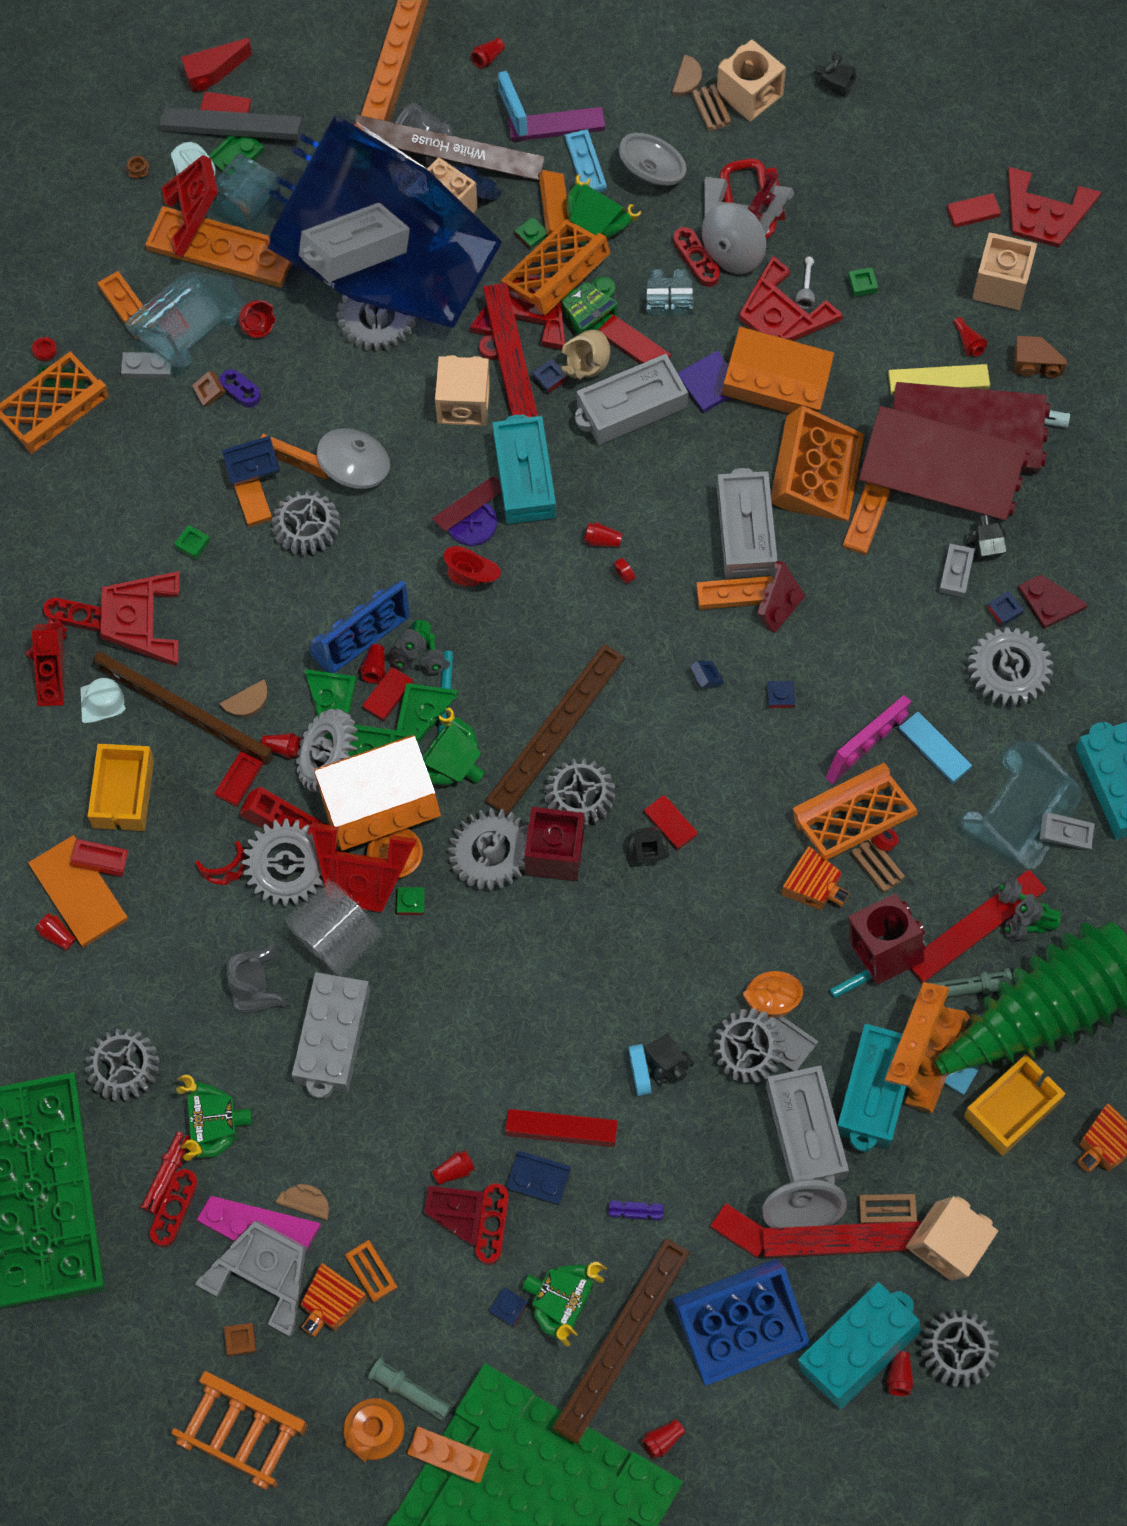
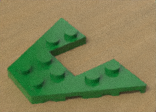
(417, 716)

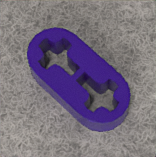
(242, 384)

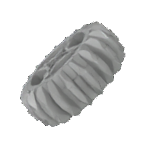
(291, 514)
(589, 789)
(755, 1036)
(117, 1074)
(971, 1349)

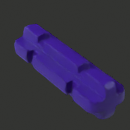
(636, 1210)

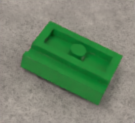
(231, 147)

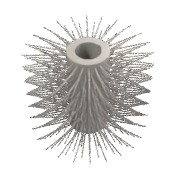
(336, 926)

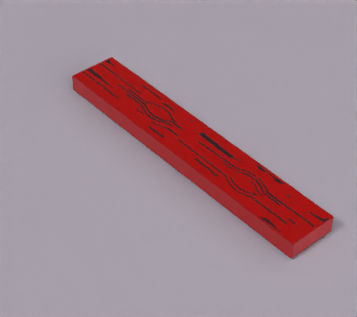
(509, 350)
(838, 1239)

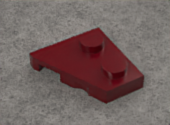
(765, 196)
(780, 598)
(1050, 601)
(455, 1211)

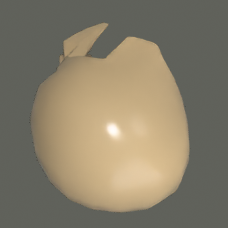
(586, 354)

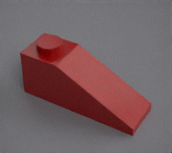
(212, 65)
(264, 807)

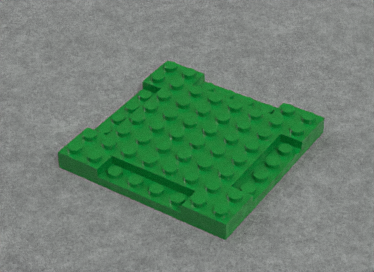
(46, 1195)
(534, 1471)

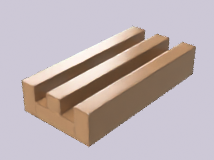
(705, 93)
(864, 847)
(863, 1199)

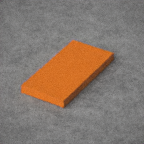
(78, 893)

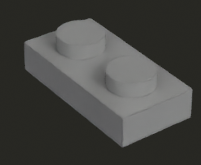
(145, 365)
(957, 570)
(1067, 831)

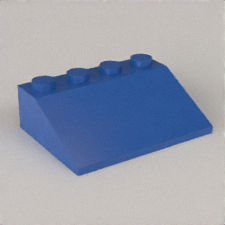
(362, 628)
(741, 1321)

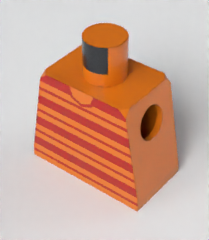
(814, 882)
(1105, 1141)
(330, 1301)

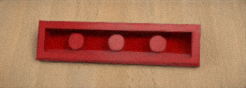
(561, 1128)

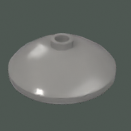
(652, 159)
(740, 232)
(353, 458)
(804, 1204)

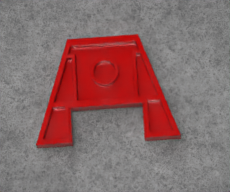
(196, 191)
(1044, 218)
(527, 311)
(776, 314)
(128, 615)
(363, 877)

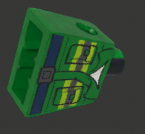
(588, 308)

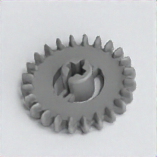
(376, 338)
(1009, 682)
(341, 728)
(489, 835)
(259, 862)

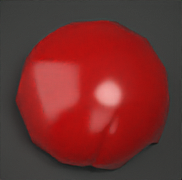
(255, 317)

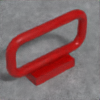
(762, 176)

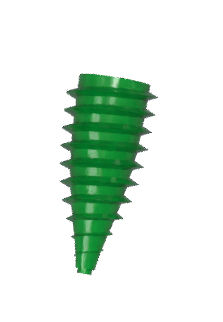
(1050, 1002)

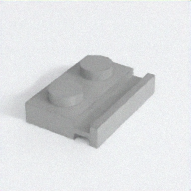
(798, 1044)

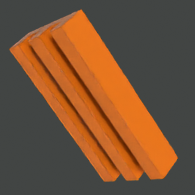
(382, 1291)

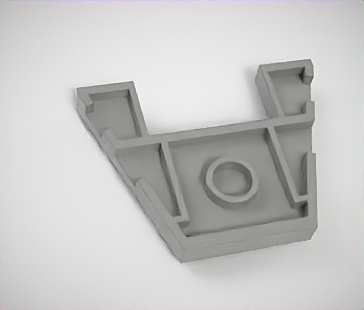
(716, 188)
(269, 1262)

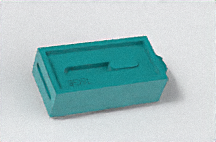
(524, 469)
(1105, 762)
(870, 1101)
(860, 1344)

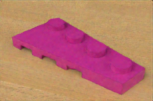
(867, 738)
(234, 1218)

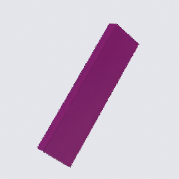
(560, 124)

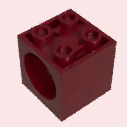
(554, 843)
(883, 957)

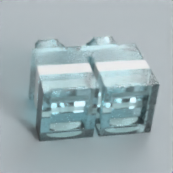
(678, 288)

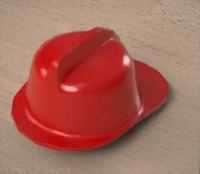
(469, 568)

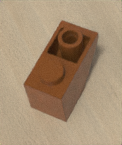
(1037, 356)

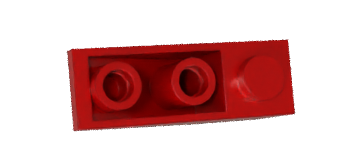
(49, 663)

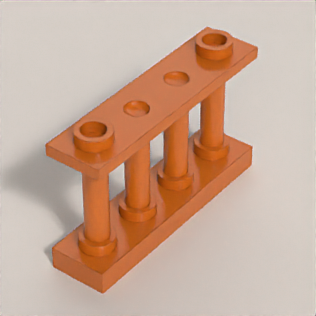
(925, 1036)
(263, 1415)

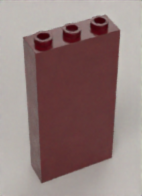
(990, 412)
(944, 463)

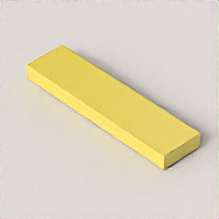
(954, 376)

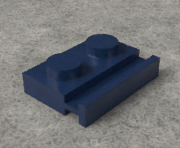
(484, 186)
(251, 461)
(538, 1178)

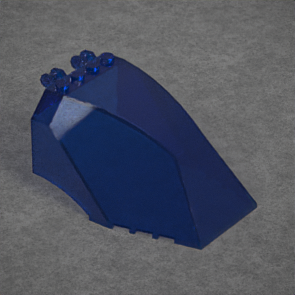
(445, 241)

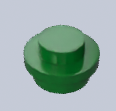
(605, 285)

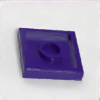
(705, 381)

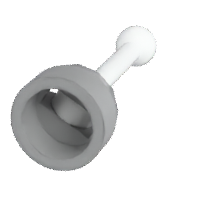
(806, 294)

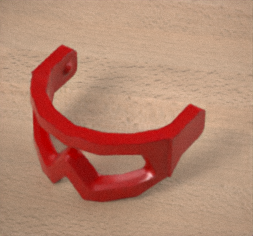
(206, 873)

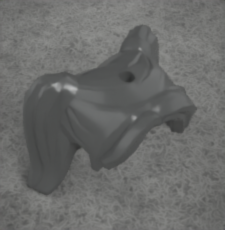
(416, 117)
(248, 981)

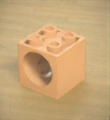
(746, 96)
(456, 182)
(1004, 271)
(462, 390)
(952, 1238)

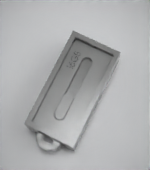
(353, 242)
(630, 399)
(746, 524)
(331, 1034)
(807, 1126)

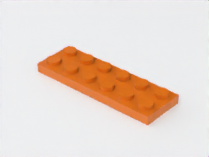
(221, 248)

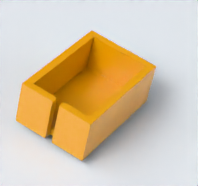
(121, 787)
(1014, 1105)

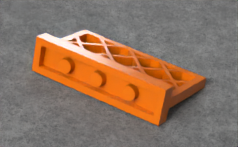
(568, 273)
(66, 413)
(844, 799)

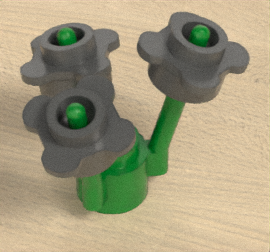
(411, 643)
(1028, 910)

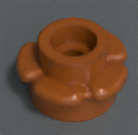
(133, 163)

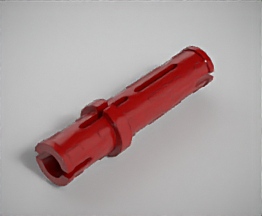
(168, 1168)

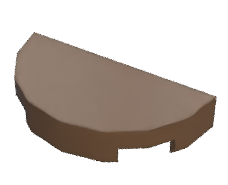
(688, 77)
(247, 701)
(305, 1200)

